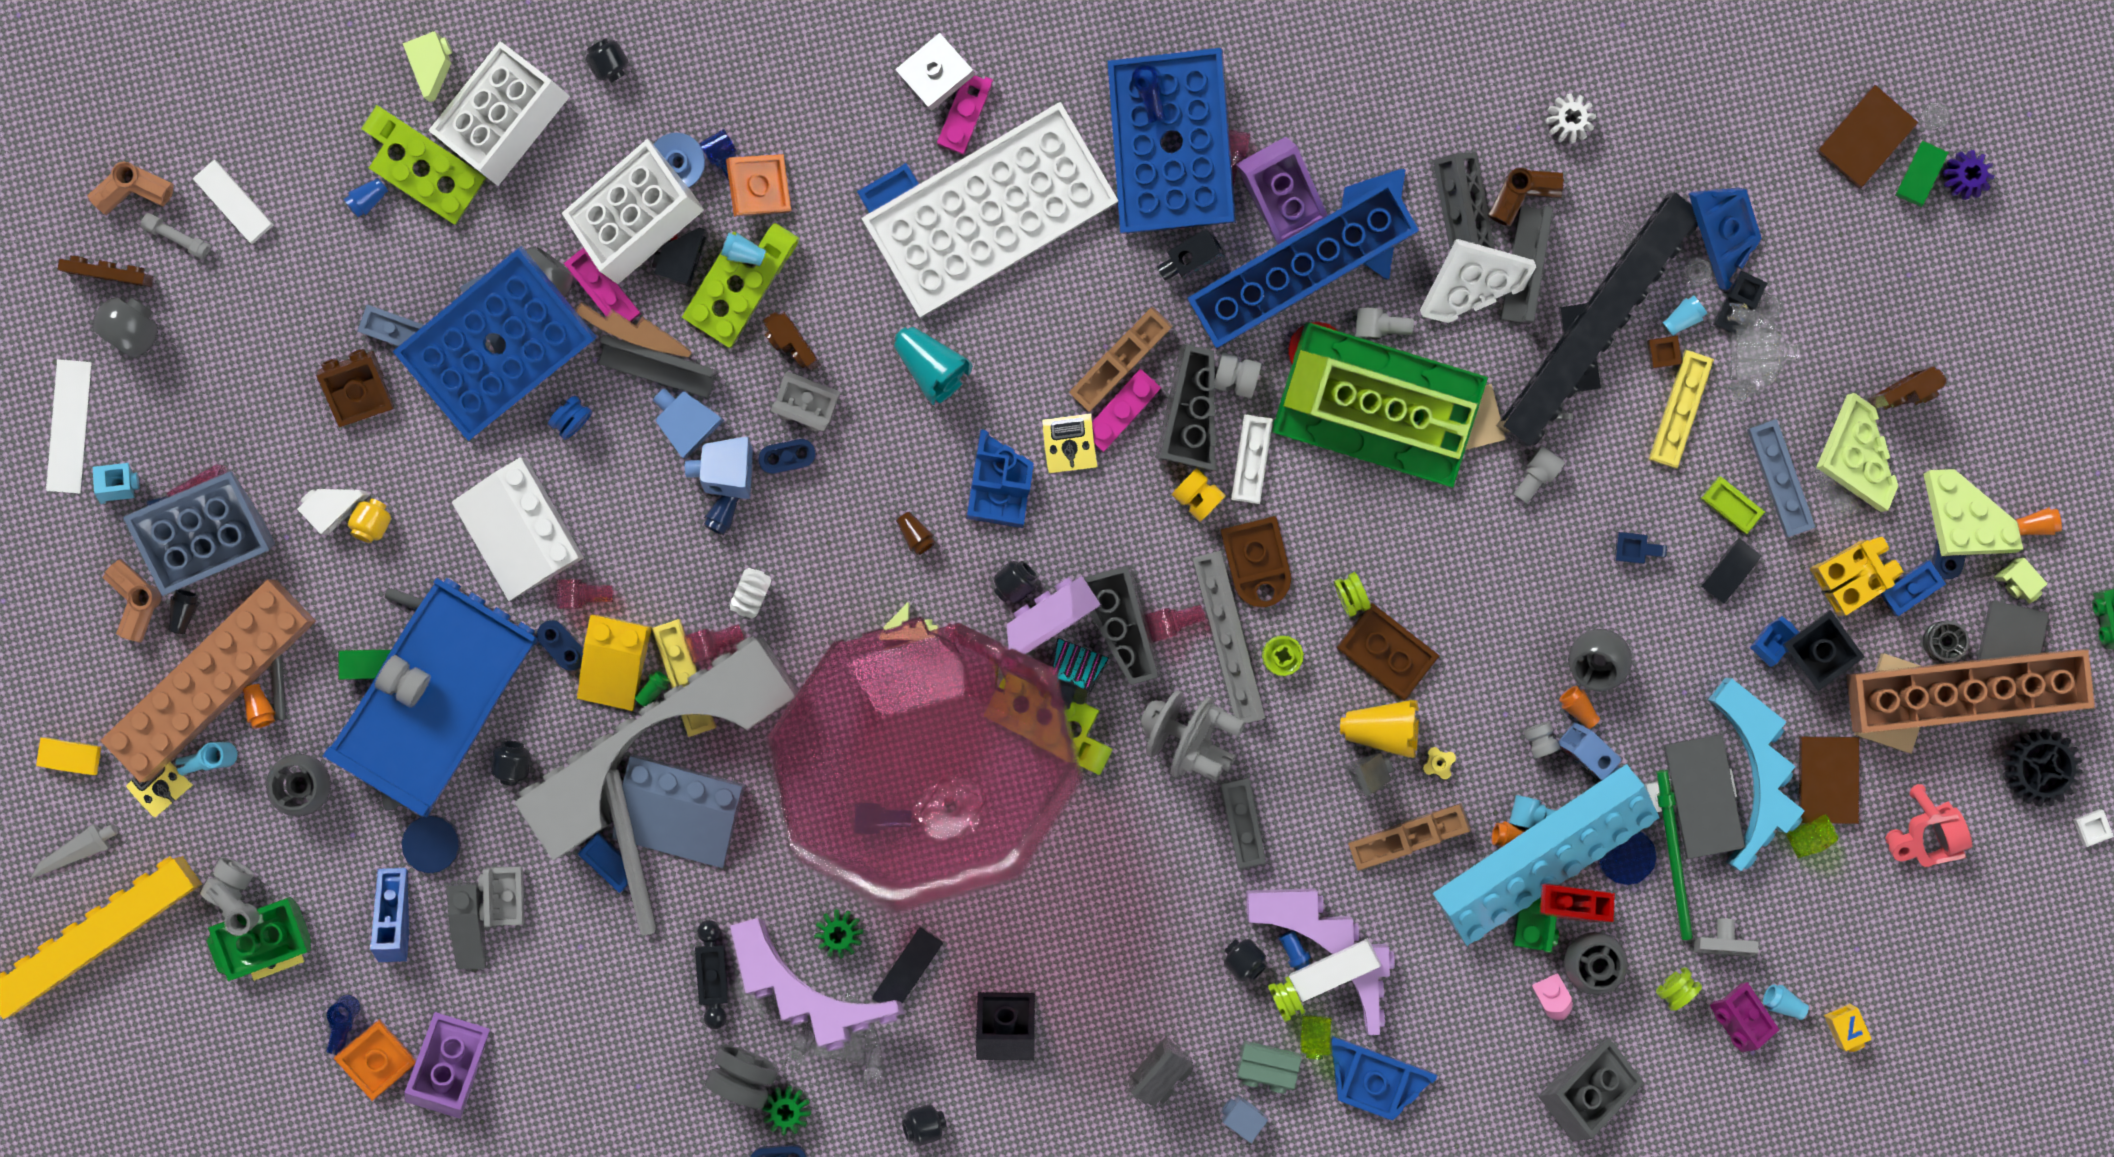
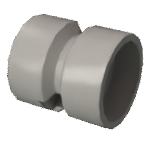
(1237, 375)
(406, 683)
(234, 877)

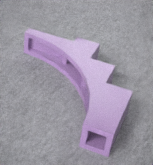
(1299, 911)
(765, 971)

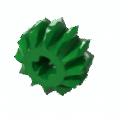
(847, 939)
(795, 1104)

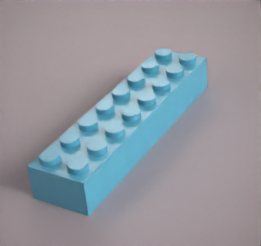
(1547, 854)

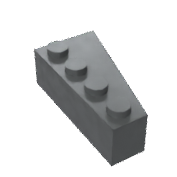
(1189, 417)
(1124, 623)

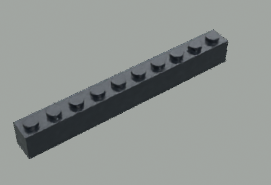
(1599, 320)

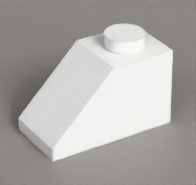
(329, 507)

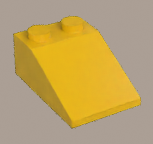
(613, 661)

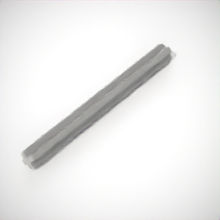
(629, 853)

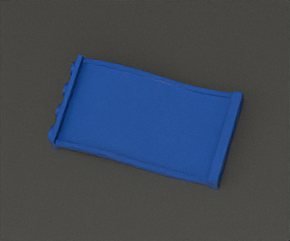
(470, 664)

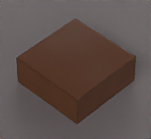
(1664, 352)

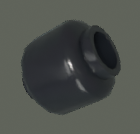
(606, 60)
(1015, 581)
(510, 762)
(1245, 960)
(923, 1125)

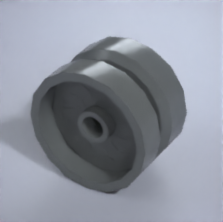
(741, 1076)

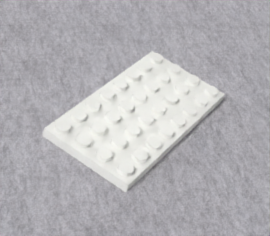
(990, 210)

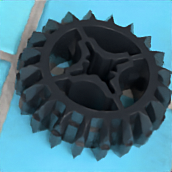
(2036, 778)

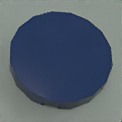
(430, 844)

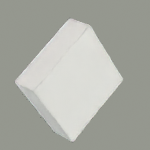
(2093, 828)

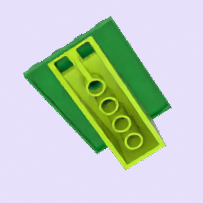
(1379, 404)

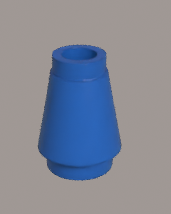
(365, 197)

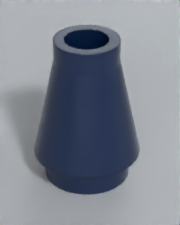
(721, 515)

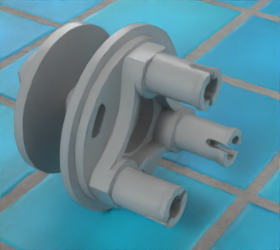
(1195, 748)

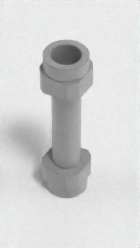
(155, 225)

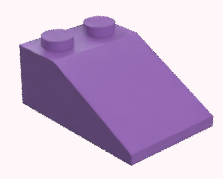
(1282, 189)
(446, 1065)

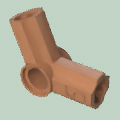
(115, 190)
(130, 585)

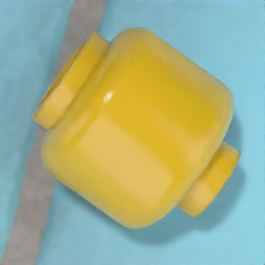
(369, 520)

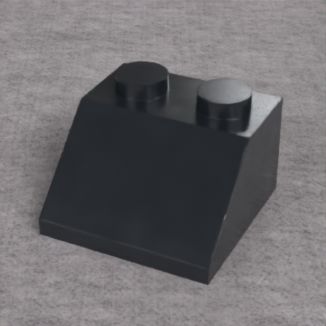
(1822, 652)
(1005, 1026)

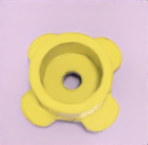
(1431, 766)

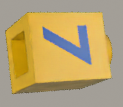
(1848, 1028)

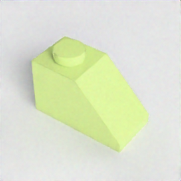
(429, 62)

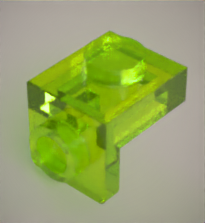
(1812, 837)
(1315, 1036)

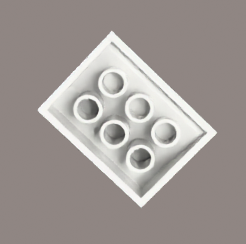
(499, 113)
(632, 212)
(517, 528)

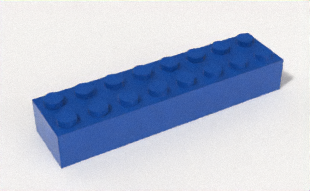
(1303, 264)

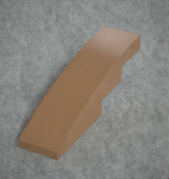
(643, 334)
(1120, 359)
(1409, 836)

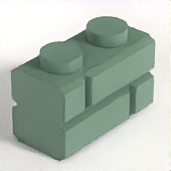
(1268, 1066)

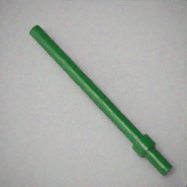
(1666, 800)

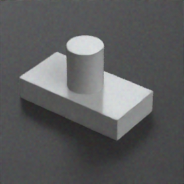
(1725, 942)

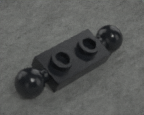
(711, 974)

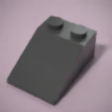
(1159, 1073)
(1591, 1091)

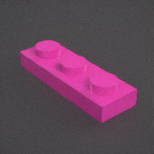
(599, 287)
(1123, 409)

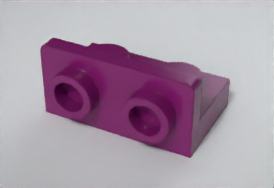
(1744, 1018)

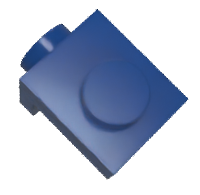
(1770, 641)

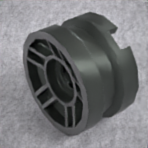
(1954, 632)

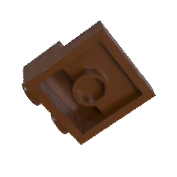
(785, 336)
(354, 387)
(1915, 388)

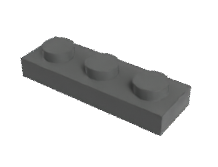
(1243, 823)

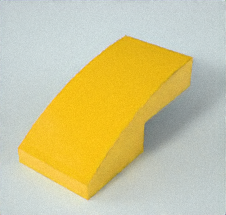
(68, 756)

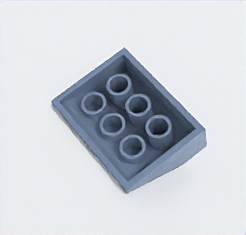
(198, 532)
(681, 810)

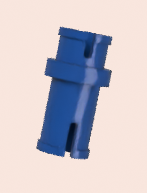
(1294, 950)

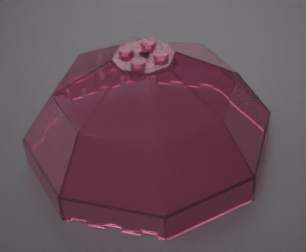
(901, 731)

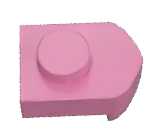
(1554, 997)

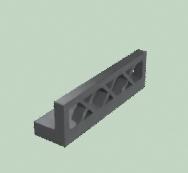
(1456, 204)
(1531, 243)
(657, 366)

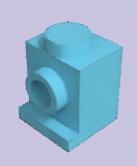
(108, 476)

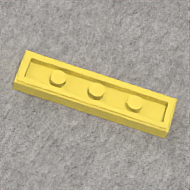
(1681, 409)
(679, 668)

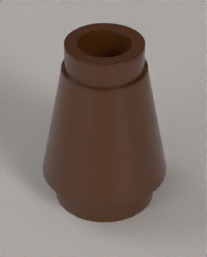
(915, 534)

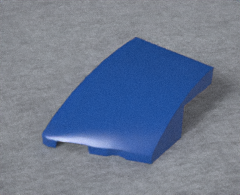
(999, 484)

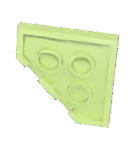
(1858, 454)
(1967, 518)

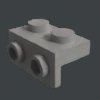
(805, 402)
(502, 896)

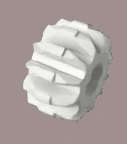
(1570, 108)
(750, 593)

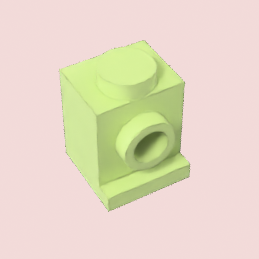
(2022, 580)

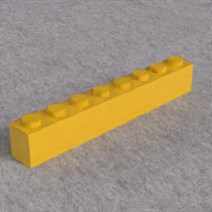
(96, 934)

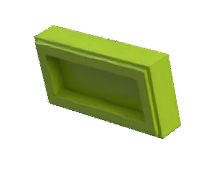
(1732, 505)

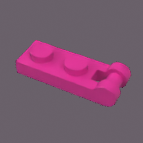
(964, 115)

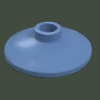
(683, 146)

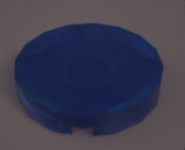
(1630, 861)

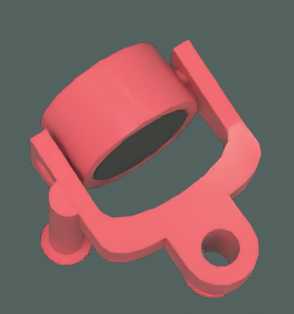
(1948, 826)

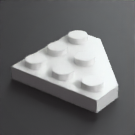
(1474, 279)

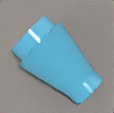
(742, 250)
(1685, 315)
(1782, 1001)

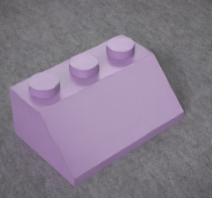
(1050, 614)

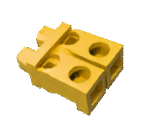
(1865, 569)

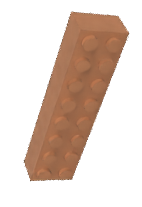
(208, 680)
(1970, 690)

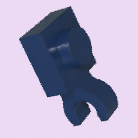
(1634, 548)

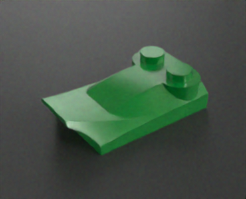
(275, 938)

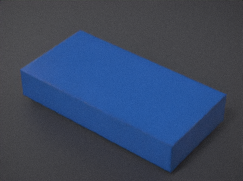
(887, 188)
(605, 861)

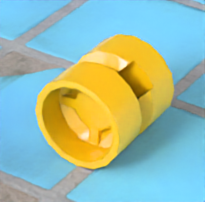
(1195, 484)

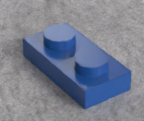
(1913, 588)

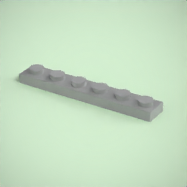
(1228, 637)

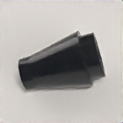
(182, 608)

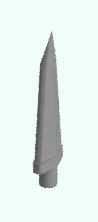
(83, 845)

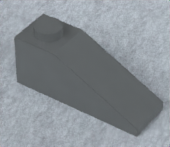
(1370, 773)
(465, 925)

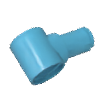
(207, 758)
(1528, 812)

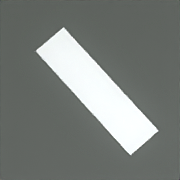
(68, 426)

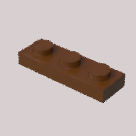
(106, 271)

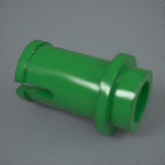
(652, 689)

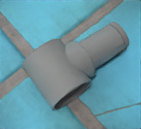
(1374, 323)
(1542, 468)
(232, 907)

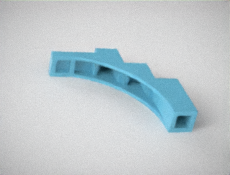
(1757, 728)

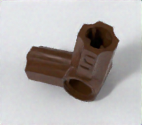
(1536, 185)

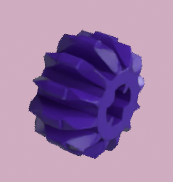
(1976, 167)

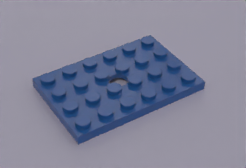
(1179, 187)
(451, 352)

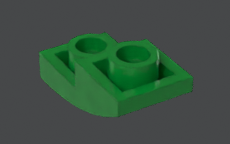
(1921, 173)
(360, 664)

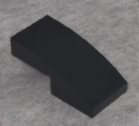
(1745, 291)
(1731, 570)

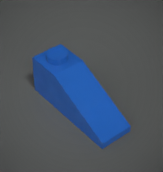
(391, 916)

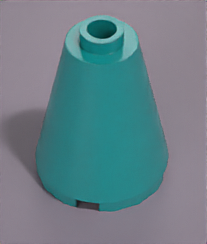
(931, 364)

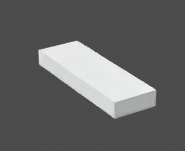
(233, 201)
(1251, 459)
(1335, 970)

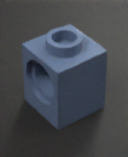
(1243, 1118)

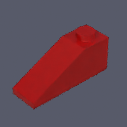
(1577, 904)

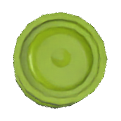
(1355, 593)
(1282, 655)
(1679, 989)
(1286, 999)

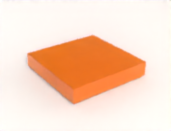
(758, 185)
(375, 1059)

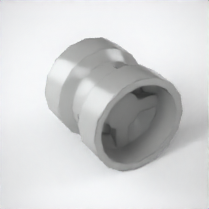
(1541, 739)

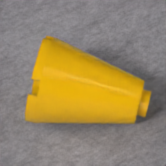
(1384, 727)

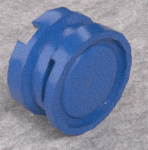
(570, 417)

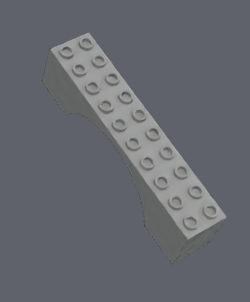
(574, 798)

